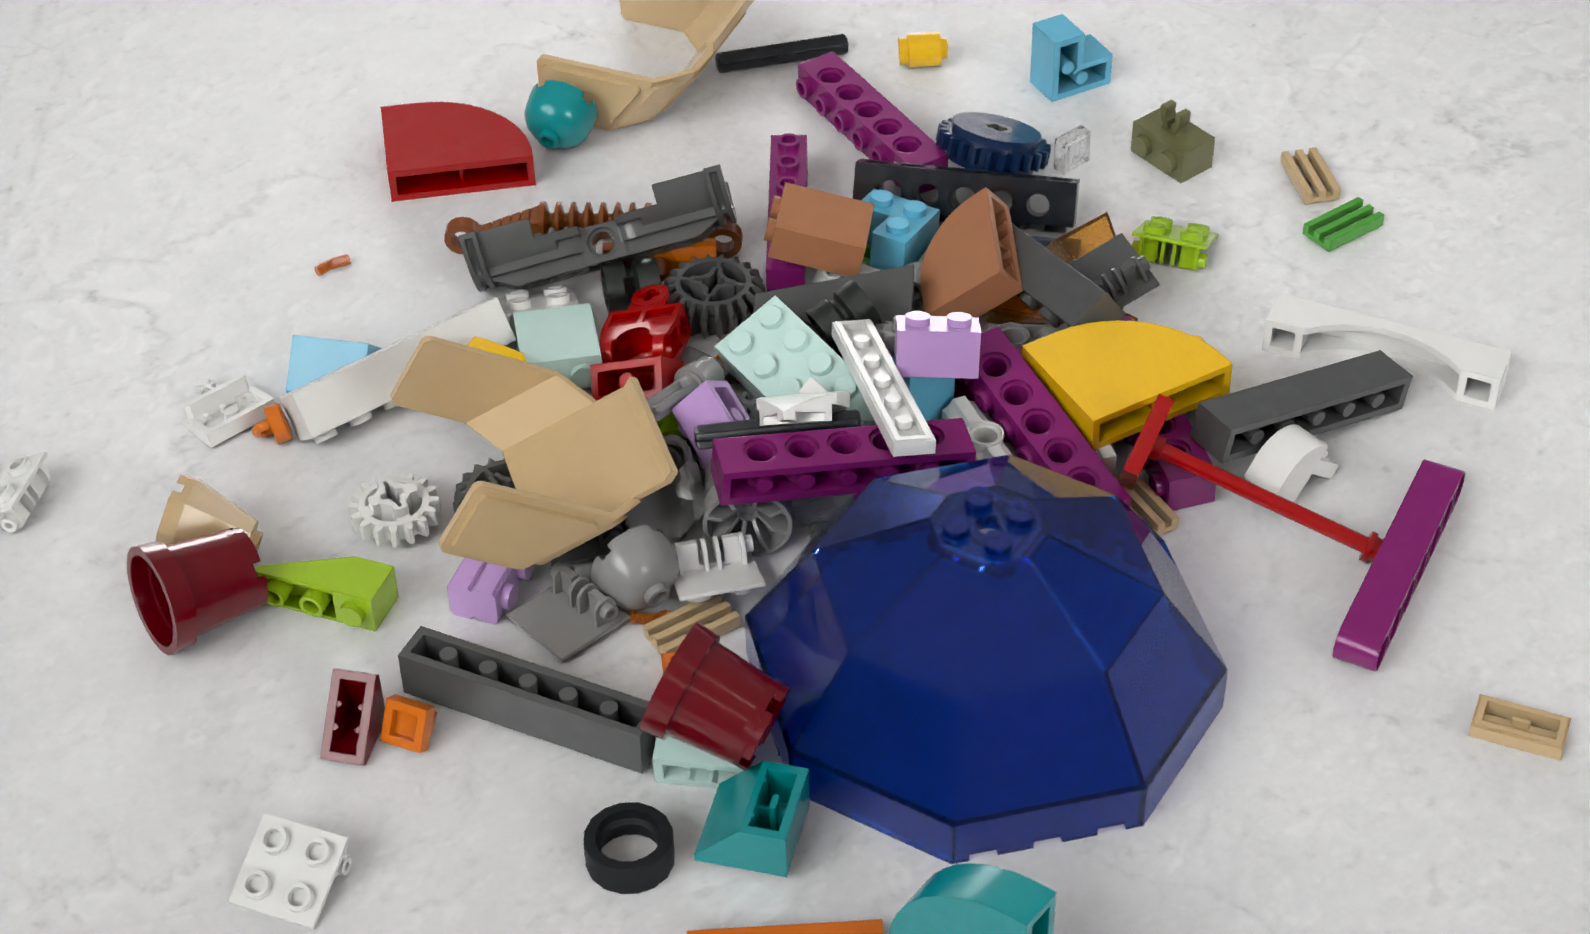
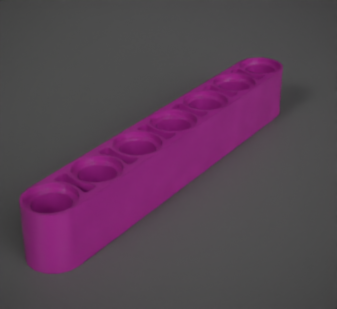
(1398, 566)

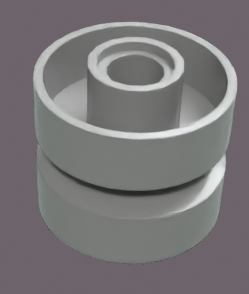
(767, 522)

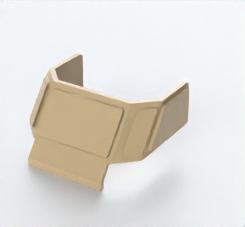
(633, 98)
(569, 455)

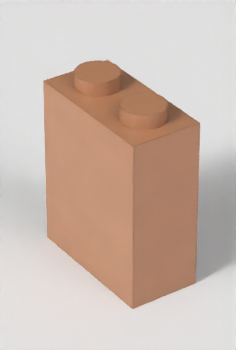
(819, 229)

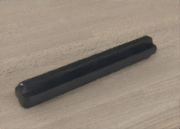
(780, 53)
(706, 433)

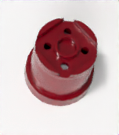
(194, 585)
(714, 700)

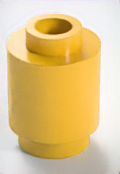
(922, 49)

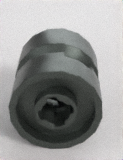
(641, 273)
(847, 304)

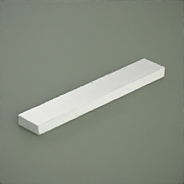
(883, 388)

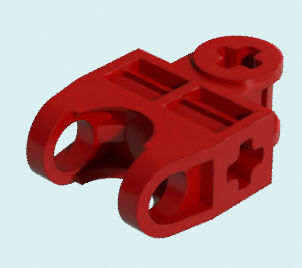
(646, 328)

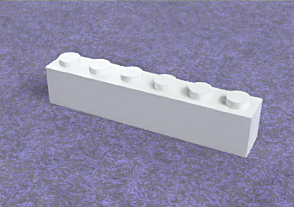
(368, 382)

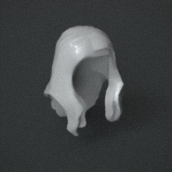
(676, 504)

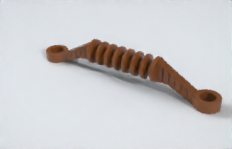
(542, 220)

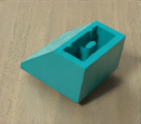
(757, 819)

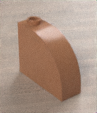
(971, 259)

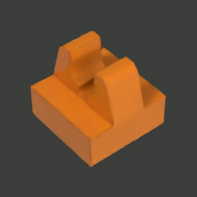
(408, 723)

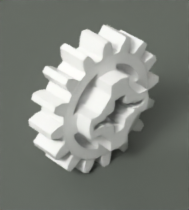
(394, 509)

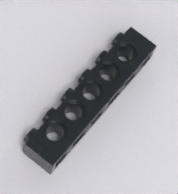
(1059, 191)

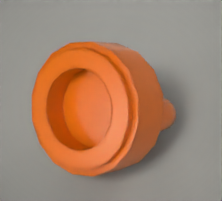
(274, 424)

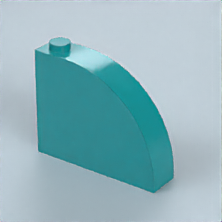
(977, 901)

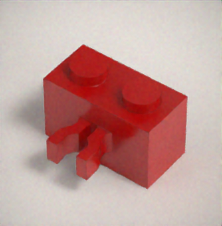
(651, 372)

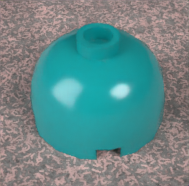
(559, 115)

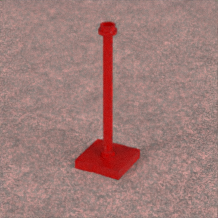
(1153, 446)

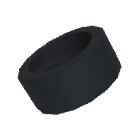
(636, 875)

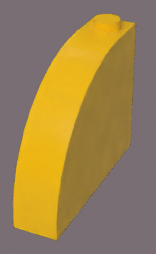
(1114, 371)

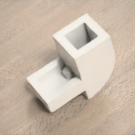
(1288, 462)

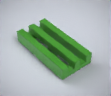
(1339, 220)

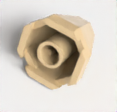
(201, 512)

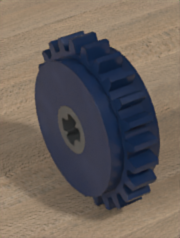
(992, 143)

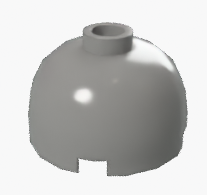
(637, 569)

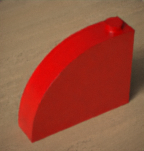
(452, 150)

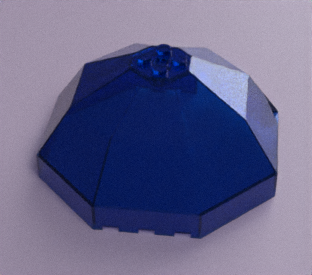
(989, 678)

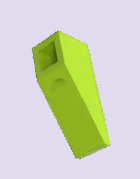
(335, 589)

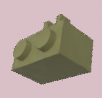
(1172, 142)

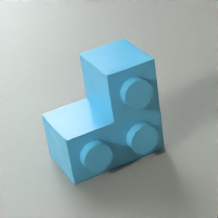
(1066, 59)
(899, 229)

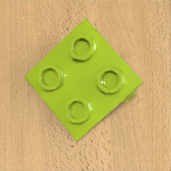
(1191, 238)

